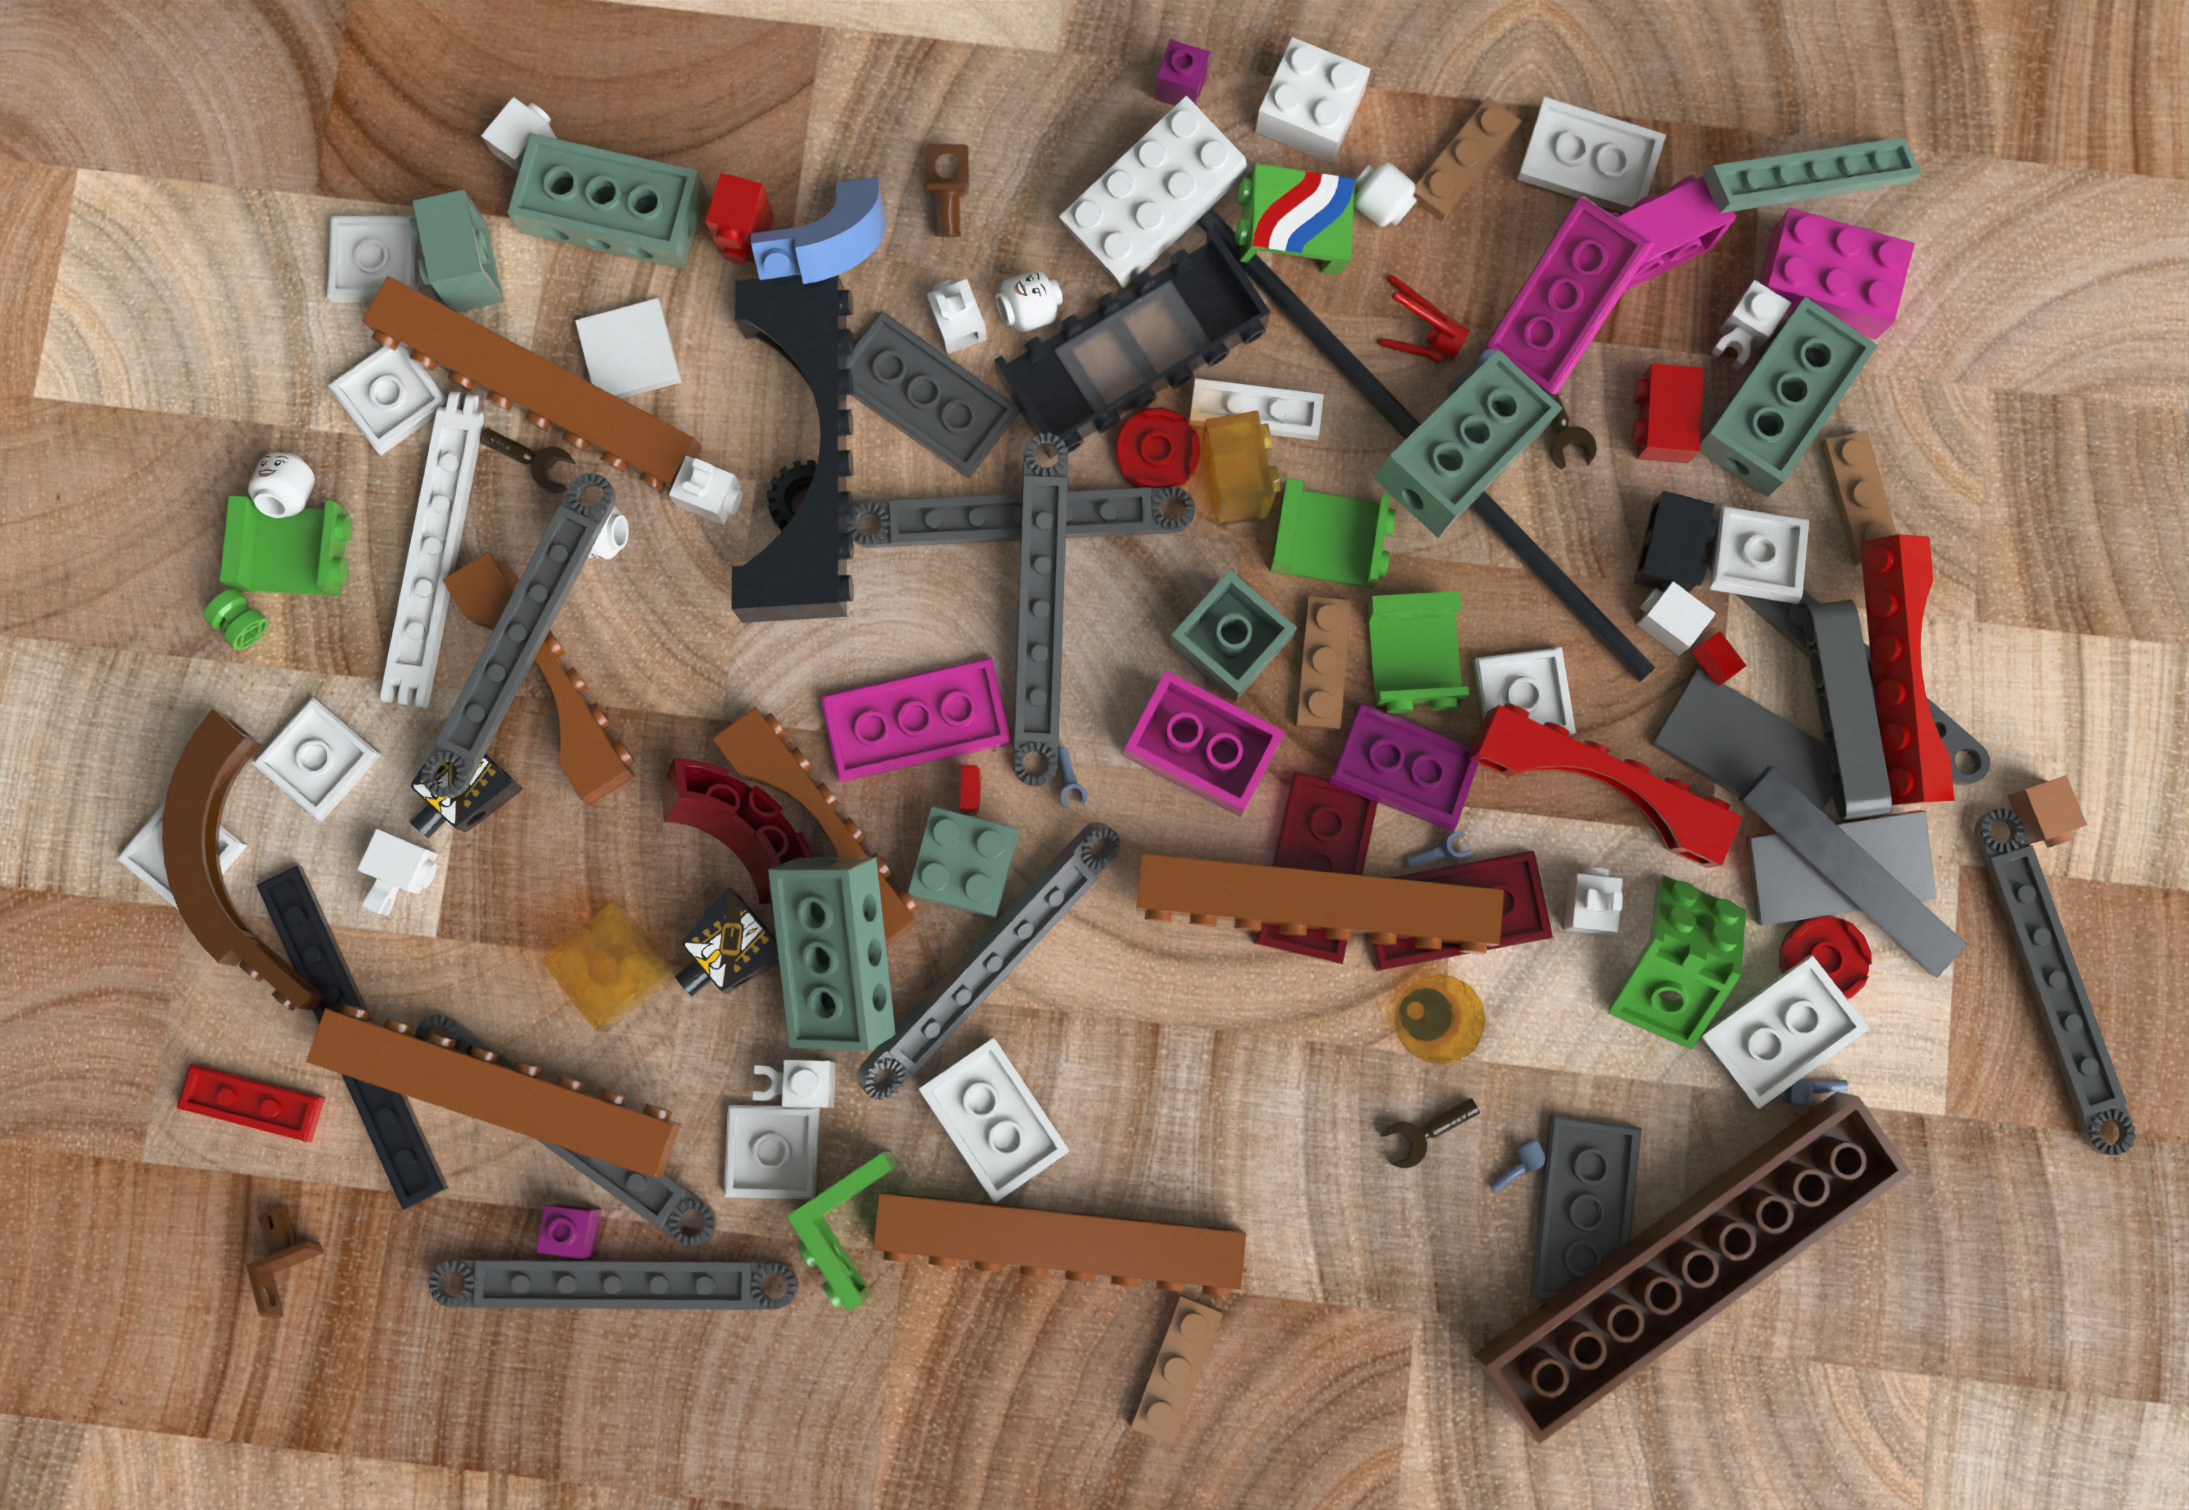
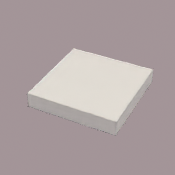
(366, 252)
(629, 349)
(388, 396)
(1759, 554)
(1527, 680)
(317, 759)
(146, 858)
(772, 1152)

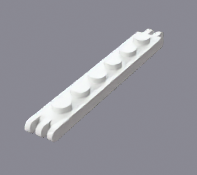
(433, 551)

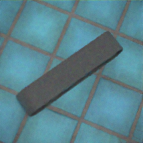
(1846, 709)

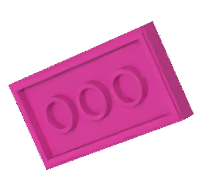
(1569, 294)
(915, 720)

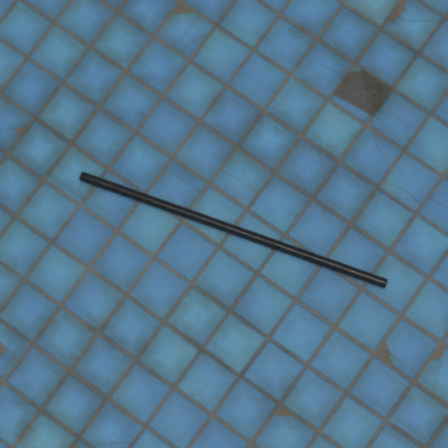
(1406, 424)

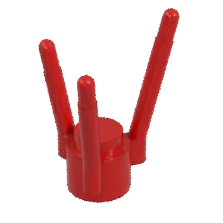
(1445, 334)

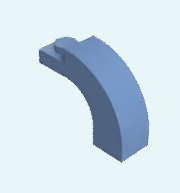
(829, 244)

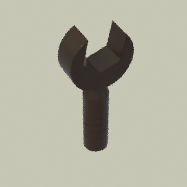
(1569, 435)
(540, 463)
(1432, 1129)

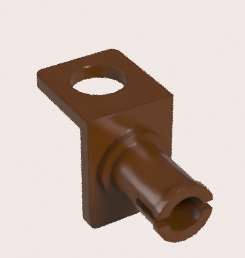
(947, 191)
(282, 1253)

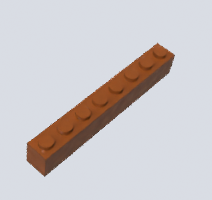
(529, 383)
(1319, 901)
(493, 1091)
(1059, 1241)

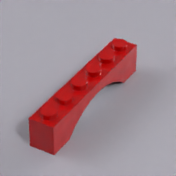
(1896, 591)
(1685, 822)

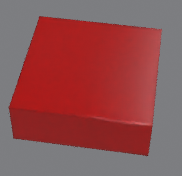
(1718, 658)
(970, 790)

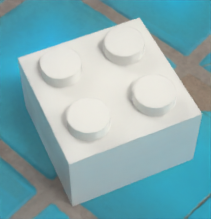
(1312, 100)

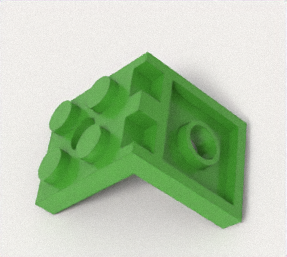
(1691, 951)
(820, 1244)

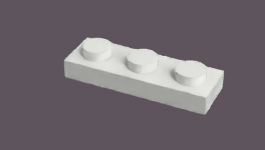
(1286, 411)

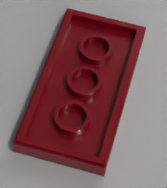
(1322, 832)
(1523, 911)

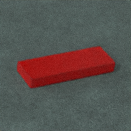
(250, 1102)

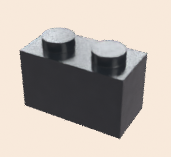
(1676, 542)

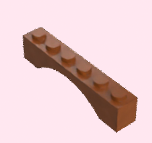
(586, 749)
(762, 758)

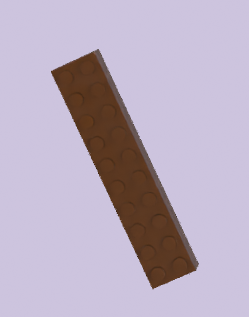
(1691, 1265)

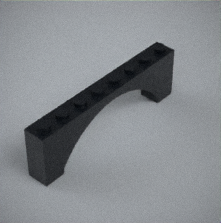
(806, 564)

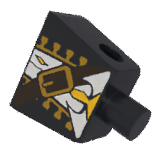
(485, 794)
(727, 947)

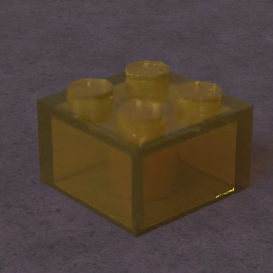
(1238, 467)
(608, 967)

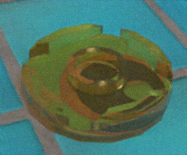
(1440, 1019)

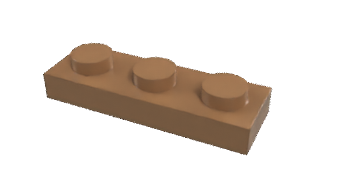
(1465, 158)
(1857, 490)
(1323, 663)
(1176, 1370)

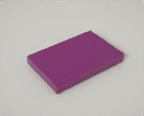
(1405, 767)

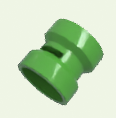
(236, 620)

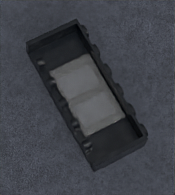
(1135, 345)

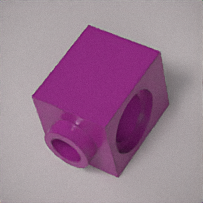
(1182, 73)
(569, 1230)

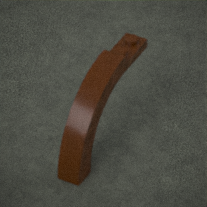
(193, 863)

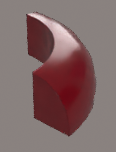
(734, 814)

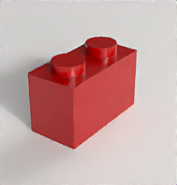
(735, 213)
(1668, 413)

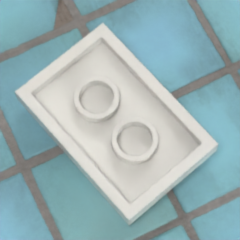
(1590, 156)
(1784, 1031)
(994, 1120)

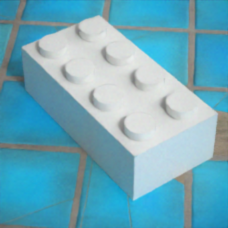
(1155, 192)

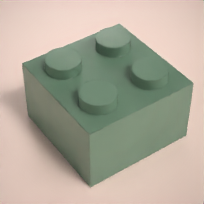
(456, 251)
(1232, 635)
(964, 863)

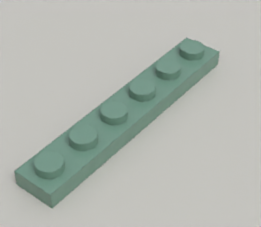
(1811, 174)

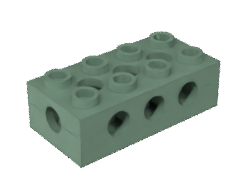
(592, 179)
(1814, 391)
(1467, 443)
(832, 953)

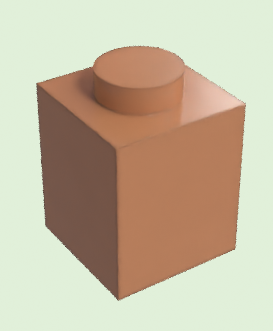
(2048, 811)

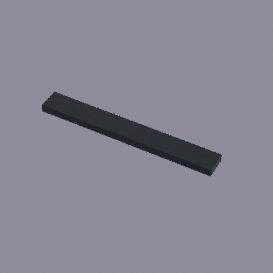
(320, 961)

